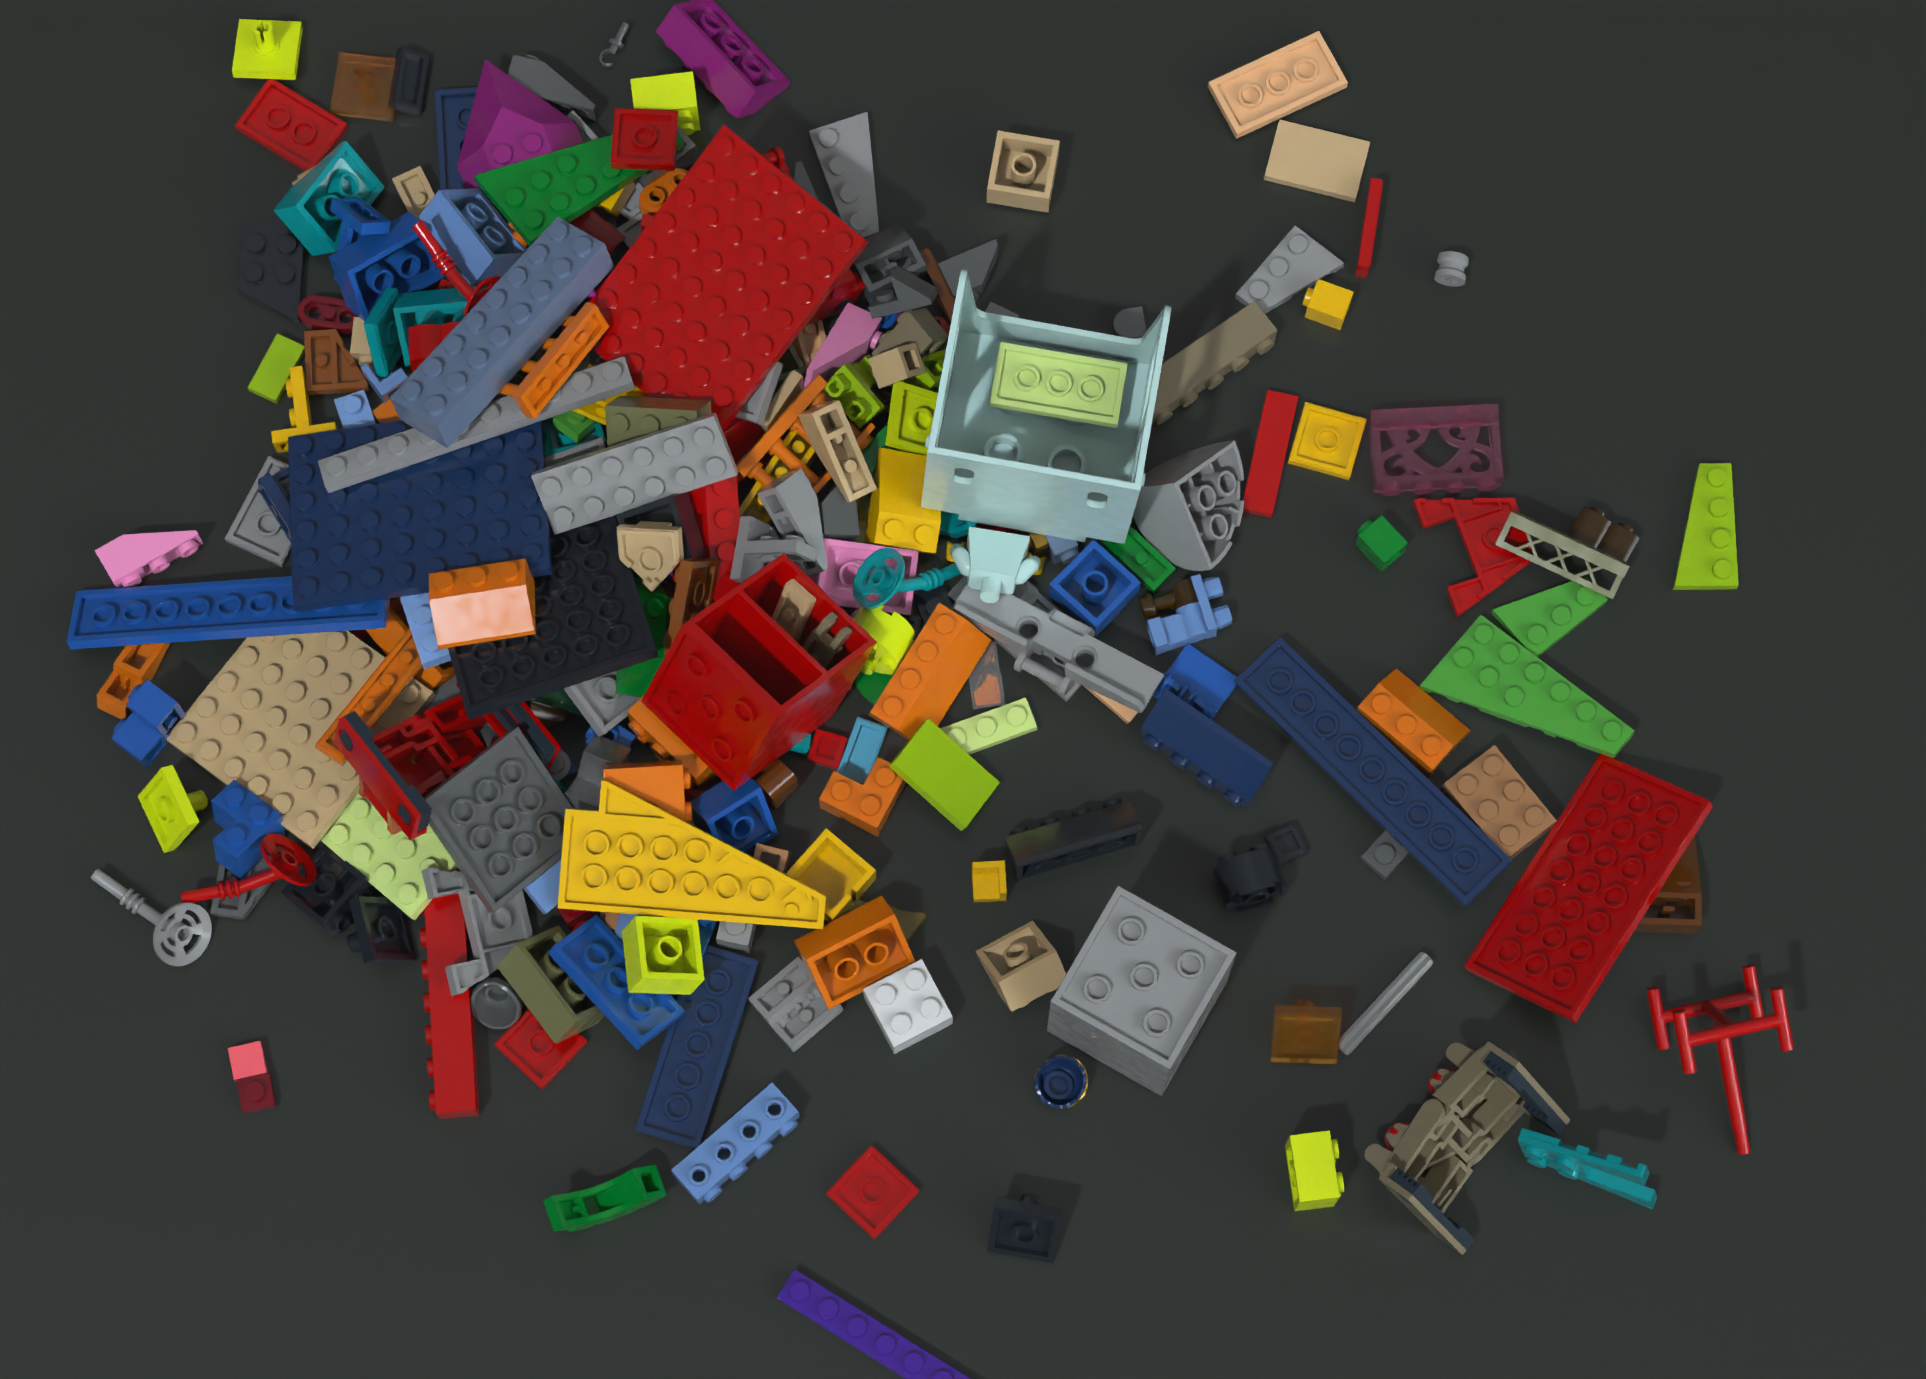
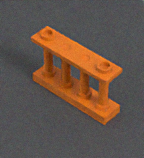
(559, 360)
(773, 444)

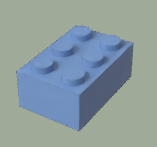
(472, 233)

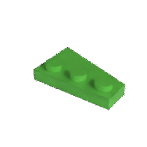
(1548, 615)

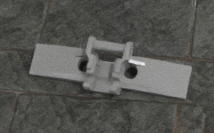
(1110, 675)

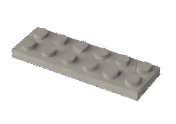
(634, 473)

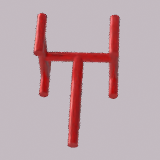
(1722, 1033)

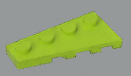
(1709, 539)

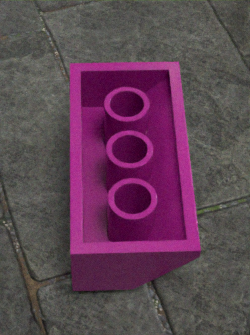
(722, 56)

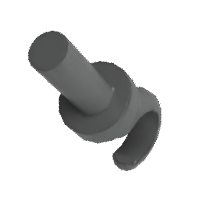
(615, 44)

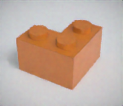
(864, 804)

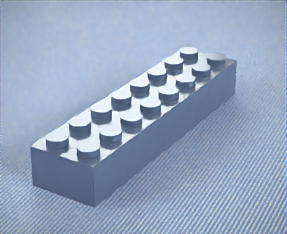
(502, 332)

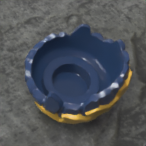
(1061, 1082)

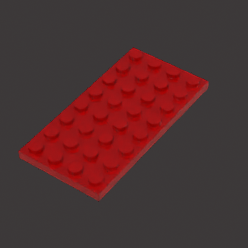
(1588, 887)

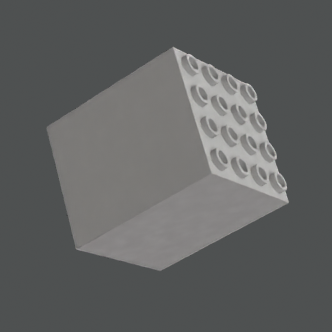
(1139, 990)

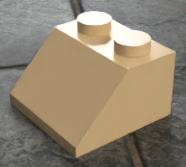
(1022, 965)

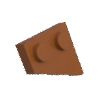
(330, 365)

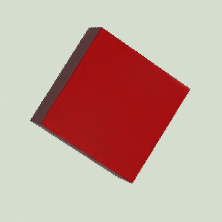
(827, 749)

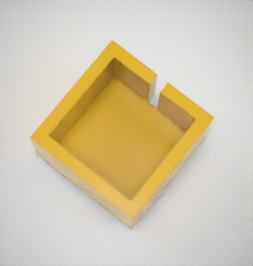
(834, 871)

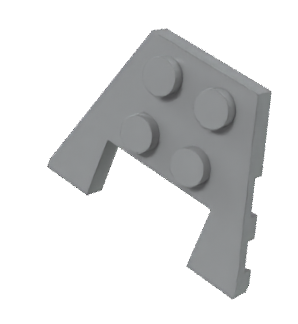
(489, 933)

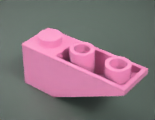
(138, 555)

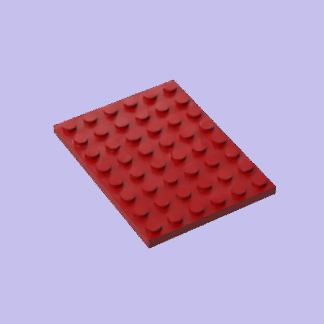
(722, 279)

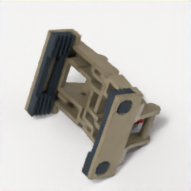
(1453, 1144)

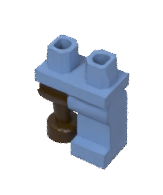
(1193, 615)

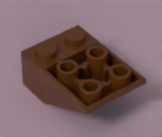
(1679, 900)

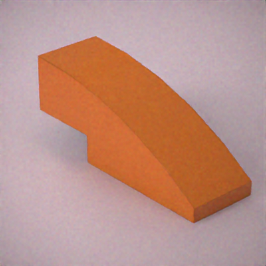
(130, 669)

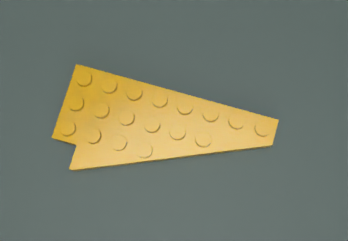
(655, 864)

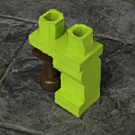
(855, 390)

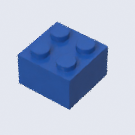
(1094, 587)

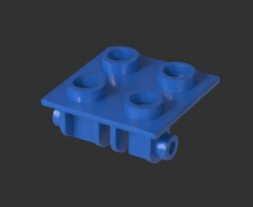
(1198, 681)

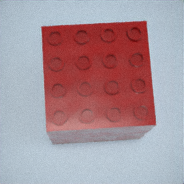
(743, 685)

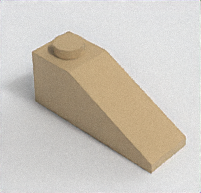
(838, 448)

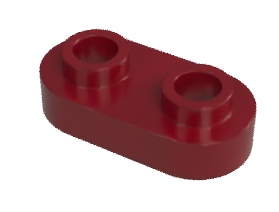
(331, 311)

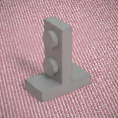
(756, 547)

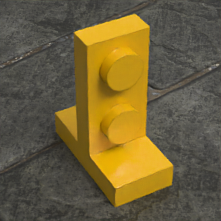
(300, 415)

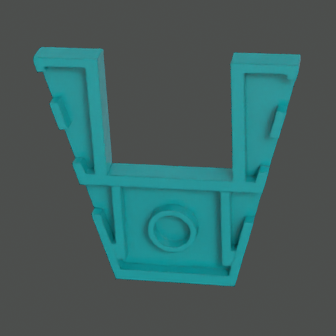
(1590, 1167)

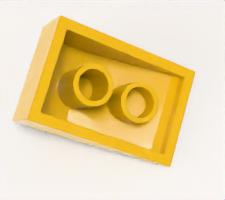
(896, 507)

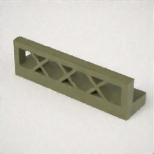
(1565, 542)

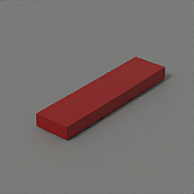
(1269, 453)

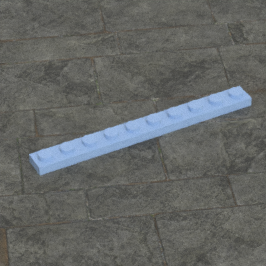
(356, 412)

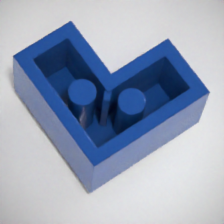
(148, 726)
(245, 824)

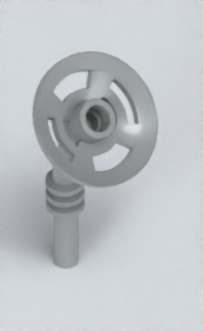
(171, 928)

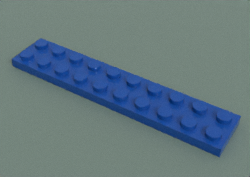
(207, 613)

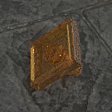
(363, 87)
(1305, 1034)

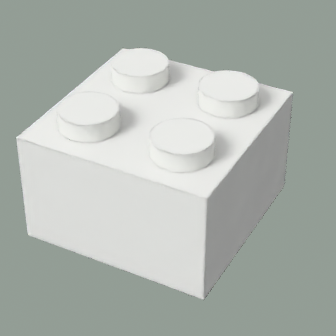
(908, 1006)

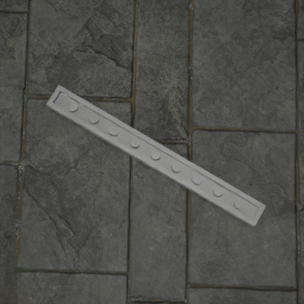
(495, 419)

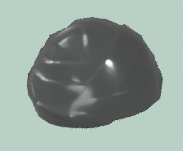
(496, 1003)

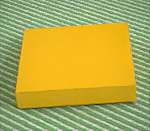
(1327, 441)

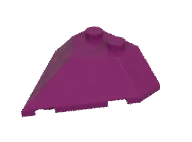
(510, 126)

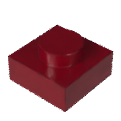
(256, 1093)

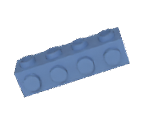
(735, 1144)

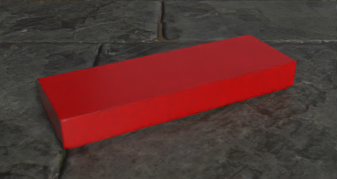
(1369, 228)

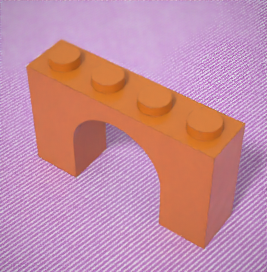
(654, 782)

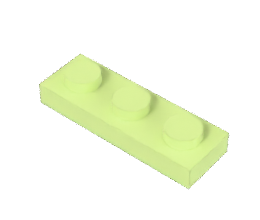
(992, 727)

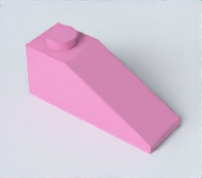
(846, 343)

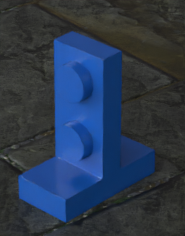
(357, 220)

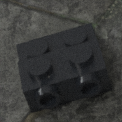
(329, 895)

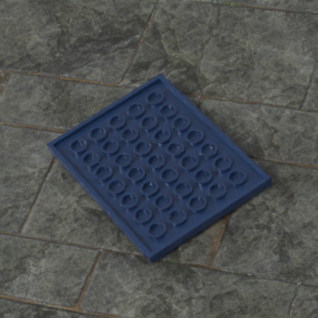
(413, 521)

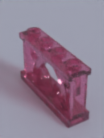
(1466, 417)

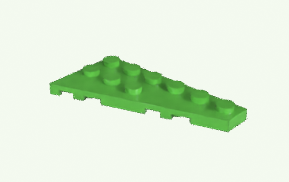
(1515, 685)

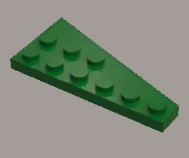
(556, 185)

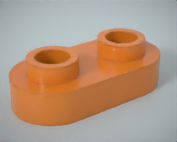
(660, 188)

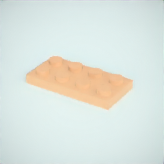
(1277, 84)

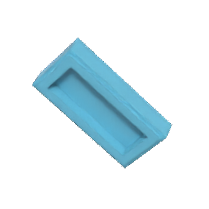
(862, 750)

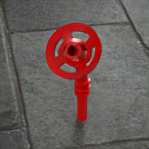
(448, 268)
(282, 866)

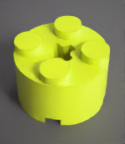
(893, 639)

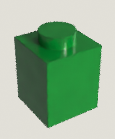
(1380, 542)

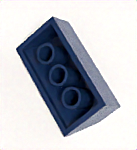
(1205, 749)

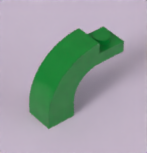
(605, 1201)

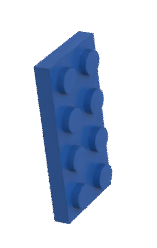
(597, 965)

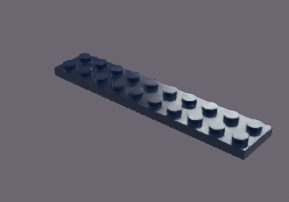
(1373, 772)

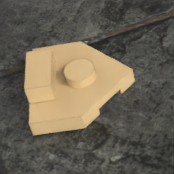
(650, 550)

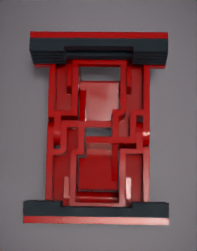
(441, 742)

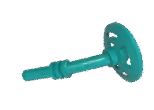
(887, 581)

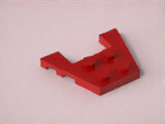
(1479, 527)

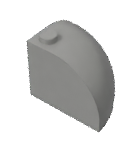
(1193, 505)

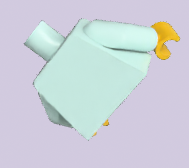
(994, 561)

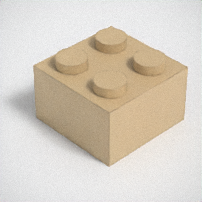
(1023, 171)

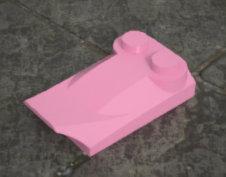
(843, 563)

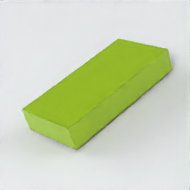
(274, 368)

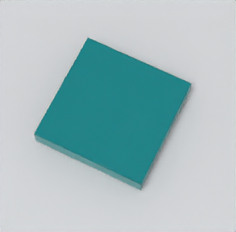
(383, 333)

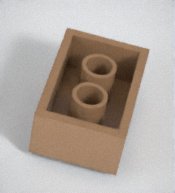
(1499, 802)

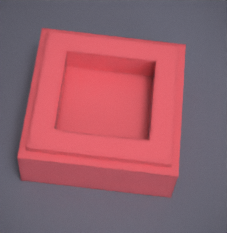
(247, 1060)

